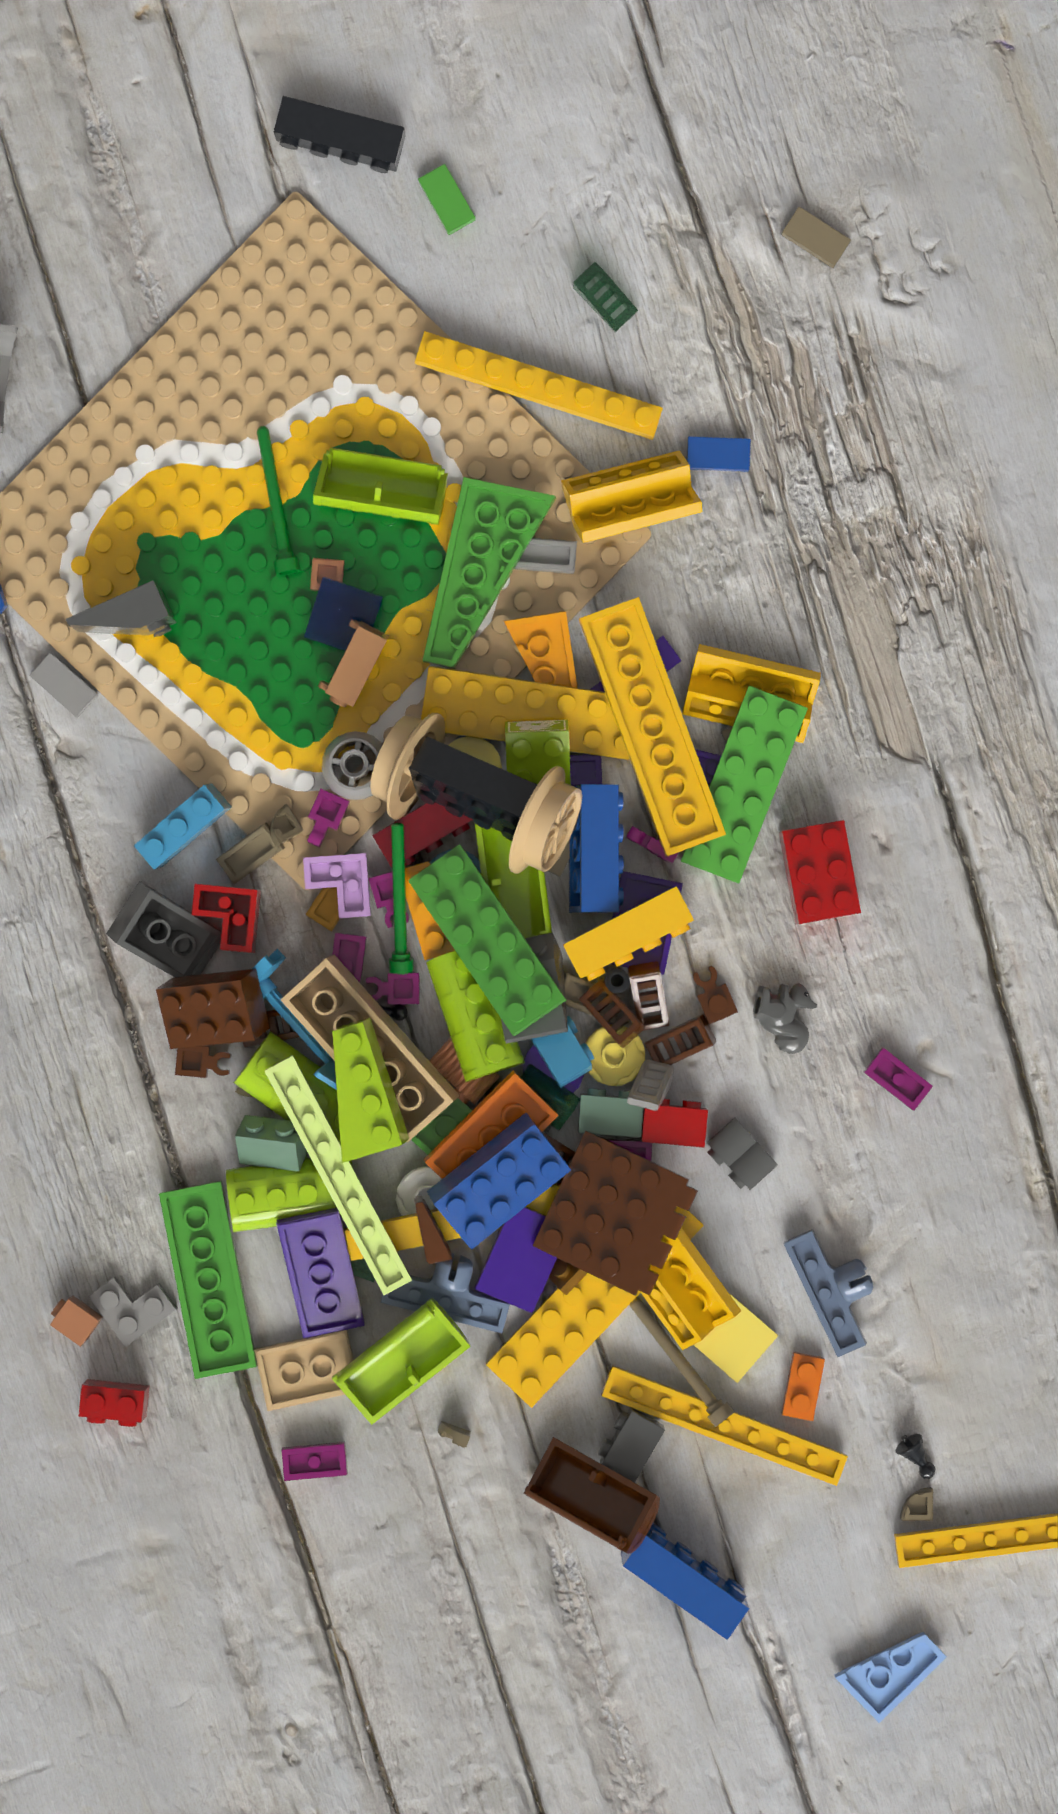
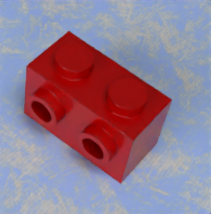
(675, 1124)
(113, 1401)

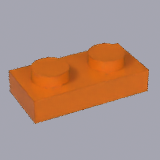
(803, 1386)

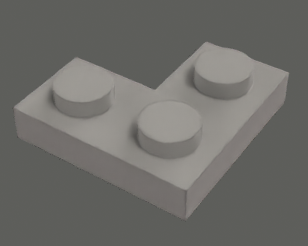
(128, 1317)

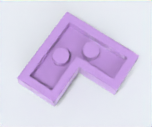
(346, 873)

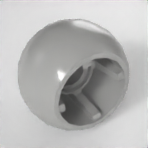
(330, 760)

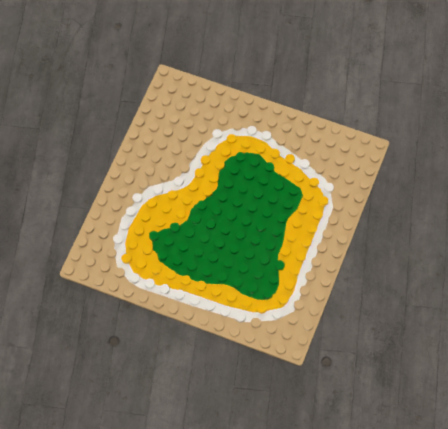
(173, 490)

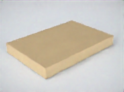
(303, 1369)

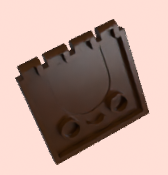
(615, 1215)

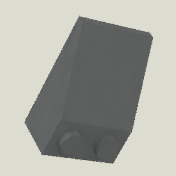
(131, 613)
(164, 933)
(555, 1021)

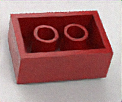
(819, 872)

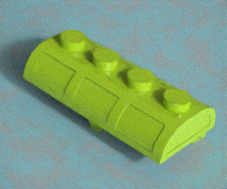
(381, 485)
(520, 894)
(471, 1020)
(256, 1083)
(266, 1194)
(402, 1361)

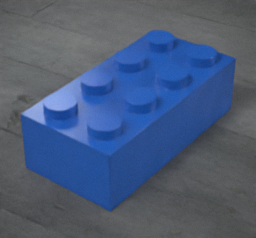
(595, 851)
(498, 1181)
(688, 1582)

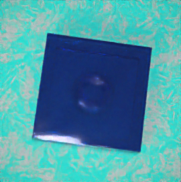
(335, 608)

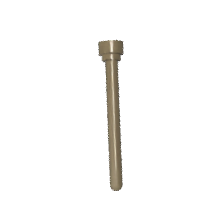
(717, 1409)

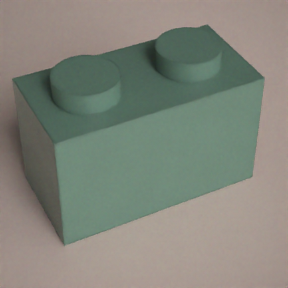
(609, 1114)
(269, 1143)

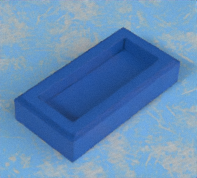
(718, 454)

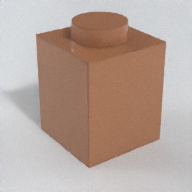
(75, 1319)

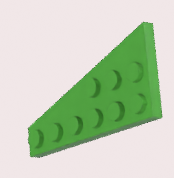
(485, 543)

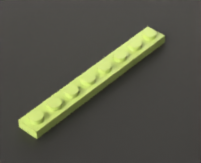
(338, 1176)

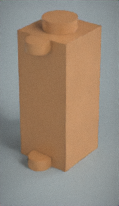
(355, 664)

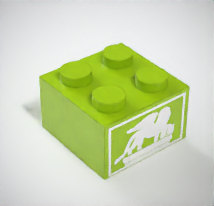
(537, 748)

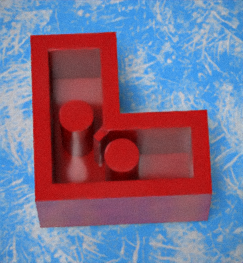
(239, 912)

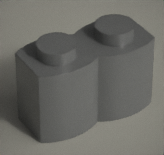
(741, 1154)

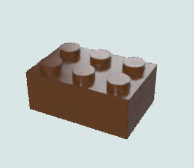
(213, 1008)

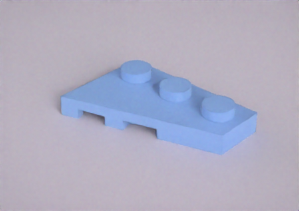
(891, 1674)

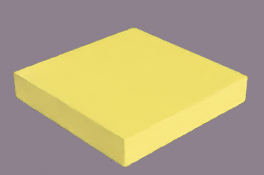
(737, 1342)

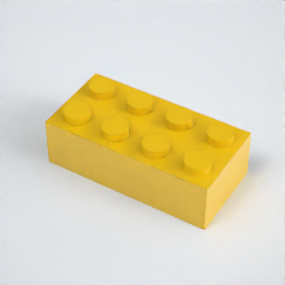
(629, 932)

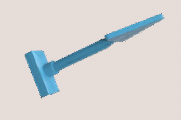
(265, 968)

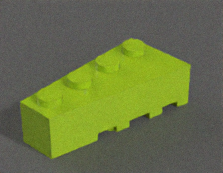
(365, 1096)

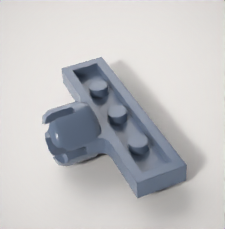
(831, 1290)
(453, 1293)

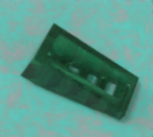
(588, 295)

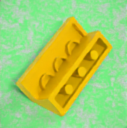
(631, 496)
(722, 679)
(689, 1294)

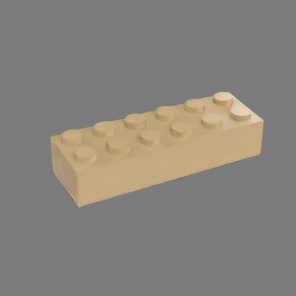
(335, 998)

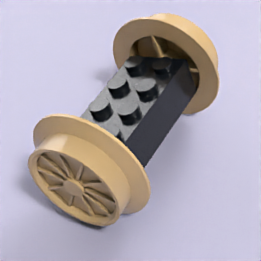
(420, 766)

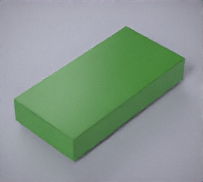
(446, 199)

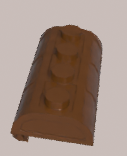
(593, 1496)

